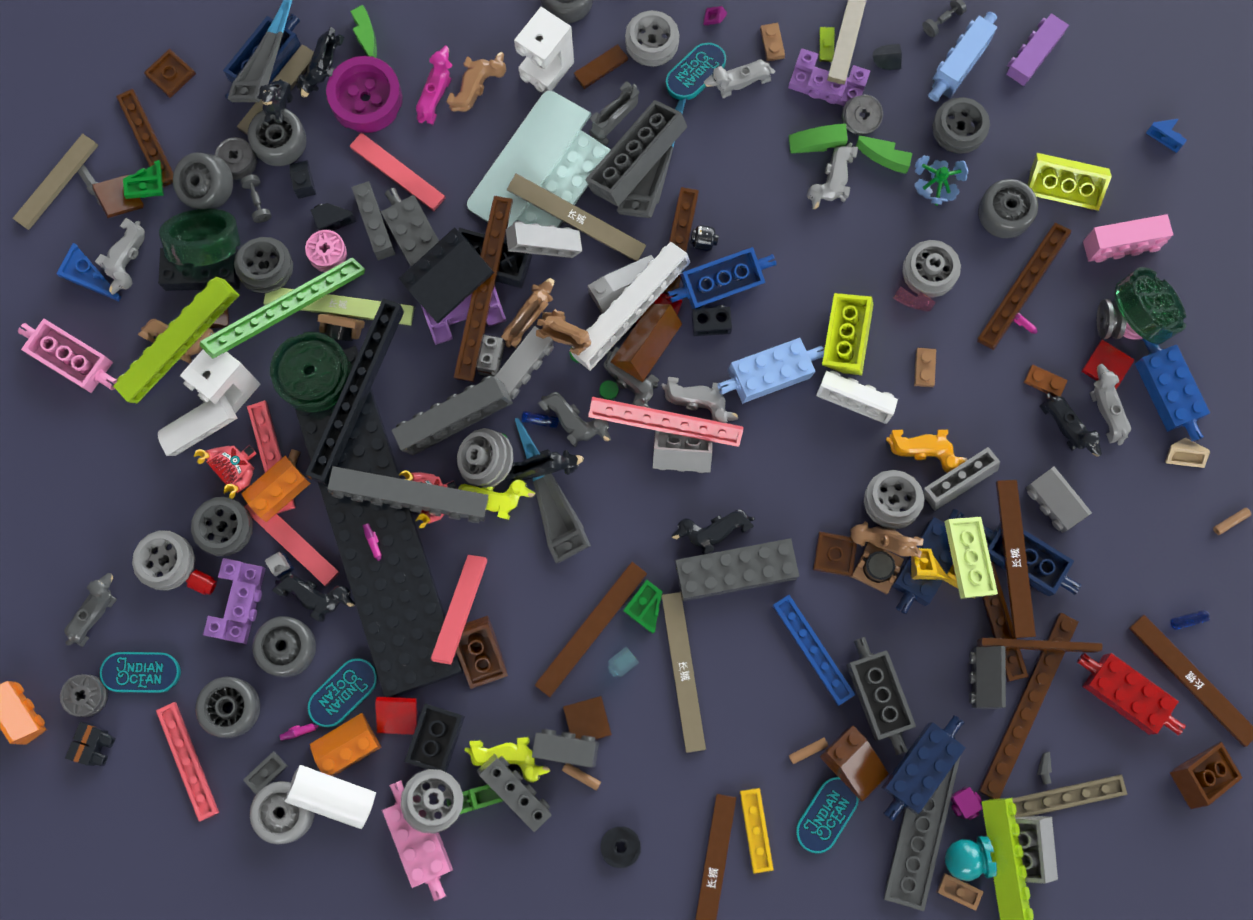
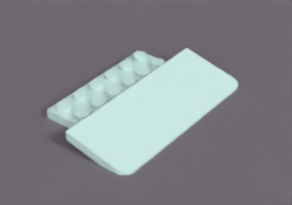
(546, 151)

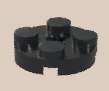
(608, 847)

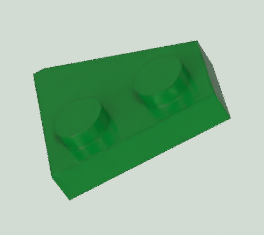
(144, 182)
(645, 606)

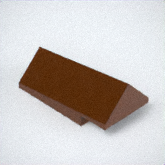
(647, 341)

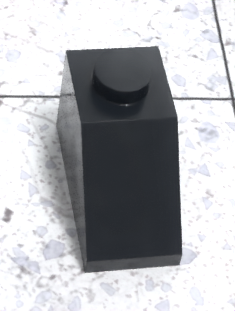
(302, 179)
(331, 217)

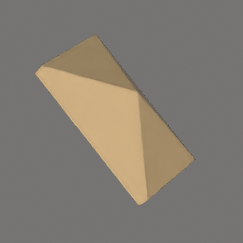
(1187, 454)

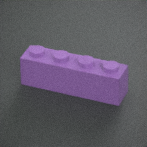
(1037, 49)

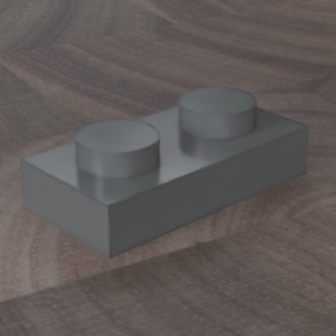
(265, 772)

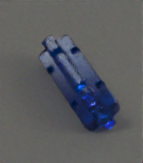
(539, 419)
(1190, 619)

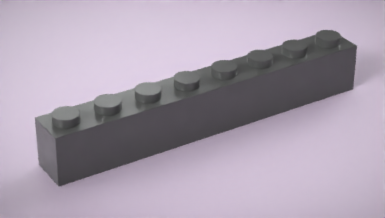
(408, 494)

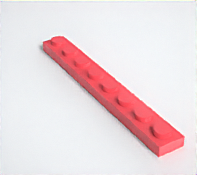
(665, 421)

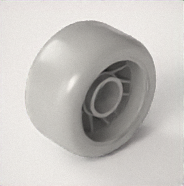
(267, 823)

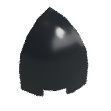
(888, 57)

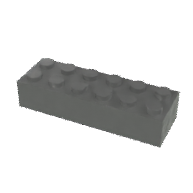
(636, 153)
(452, 415)
(736, 569)

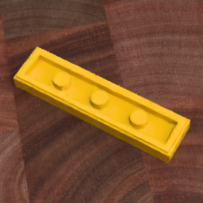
(756, 830)

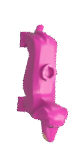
(435, 86)

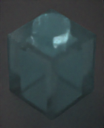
(622, 663)

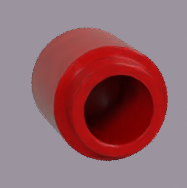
(201, 582)

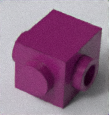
(966, 803)

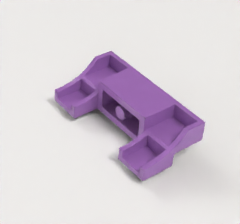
(814, 81)
(441, 330)
(241, 602)

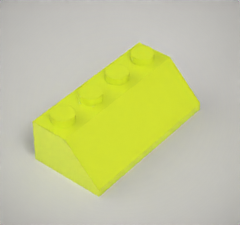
(1069, 181)
(848, 333)

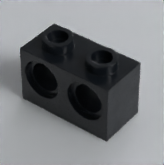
(712, 326)

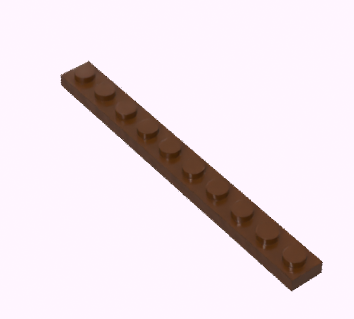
(482, 296)
(1026, 710)

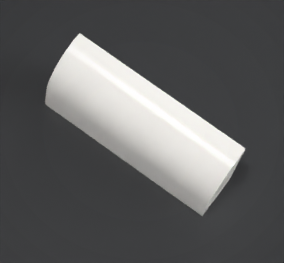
(195, 426)
(330, 797)

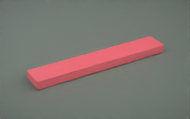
(397, 172)
(266, 439)
(297, 547)
(459, 609)
(187, 761)

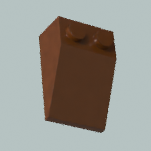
(480, 653)
(855, 763)
(1206, 776)

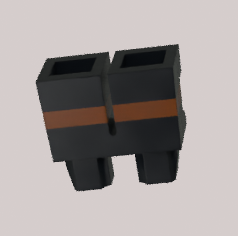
(95, 738)

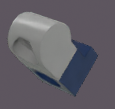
(279, 564)

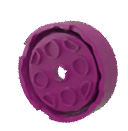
(360, 77)

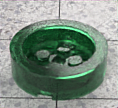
(199, 237)
(1150, 305)
(313, 391)

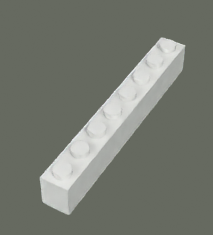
(633, 303)

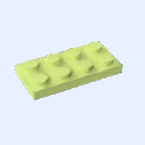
(970, 557)

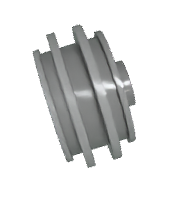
(655, 48)
(939, 255)
(476, 455)
(886, 513)
(174, 572)
(414, 787)

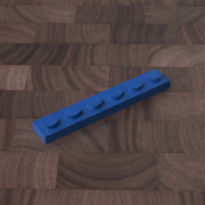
(813, 650)

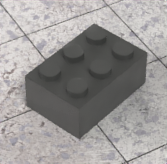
(565, 748)

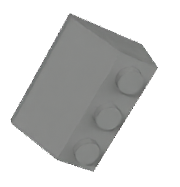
(681, 453)
(1058, 500)
(1038, 848)

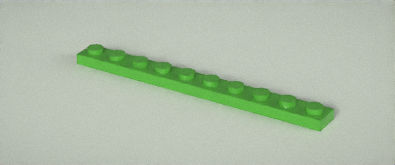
(281, 308)

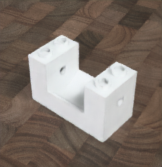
(548, 50)
(220, 376)

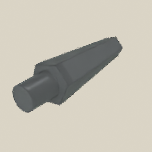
(1045, 768)

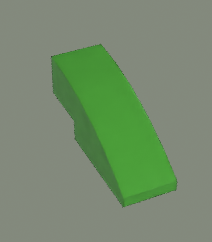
(364, 31)
(818, 139)
(884, 153)
(478, 798)

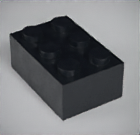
(434, 738)

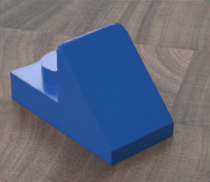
(1163, 133)

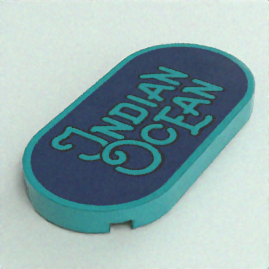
(688, 76)
(140, 672)
(342, 693)
(826, 816)

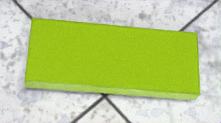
(826, 44)

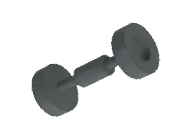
(931, 28)
(251, 182)

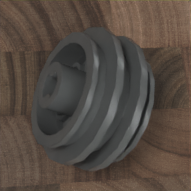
(954, 139)
(271, 272)
(237, 533)

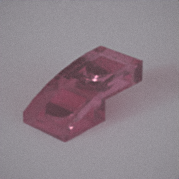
(920, 302)

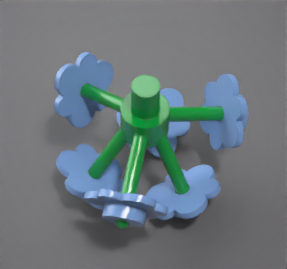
(939, 174)

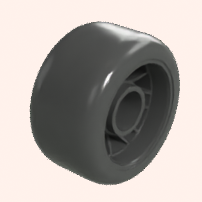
(568, 10)
(277, 142)
(202, 181)
(1006, 221)
(299, 649)
(212, 706)

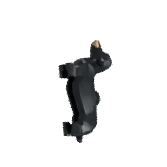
(321, 62)
(274, 99)
(1071, 425)
(544, 464)
(715, 532)
(311, 597)

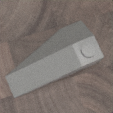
(611, 286)

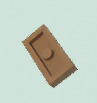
(772, 41)
(925, 367)
(959, 891)

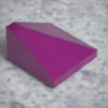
(714, 15)

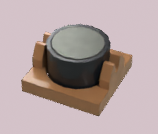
(340, 327)
(878, 566)

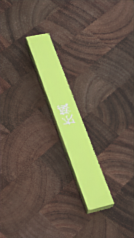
(344, 306)

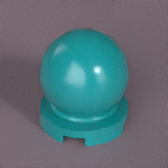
(970, 859)

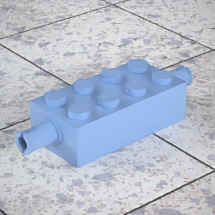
(963, 56)
(771, 370)

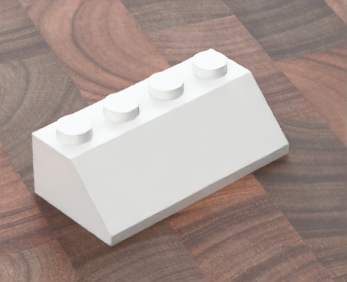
(857, 397)

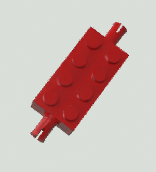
(1130, 694)

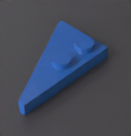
(80, 270)

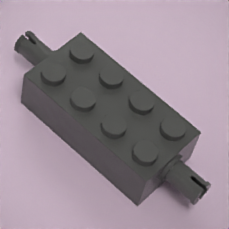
(409, 226)
(881, 695)

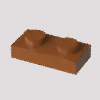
(1045, 381)

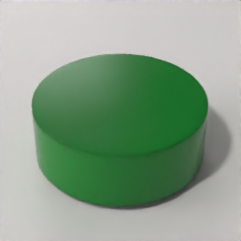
(609, 390)

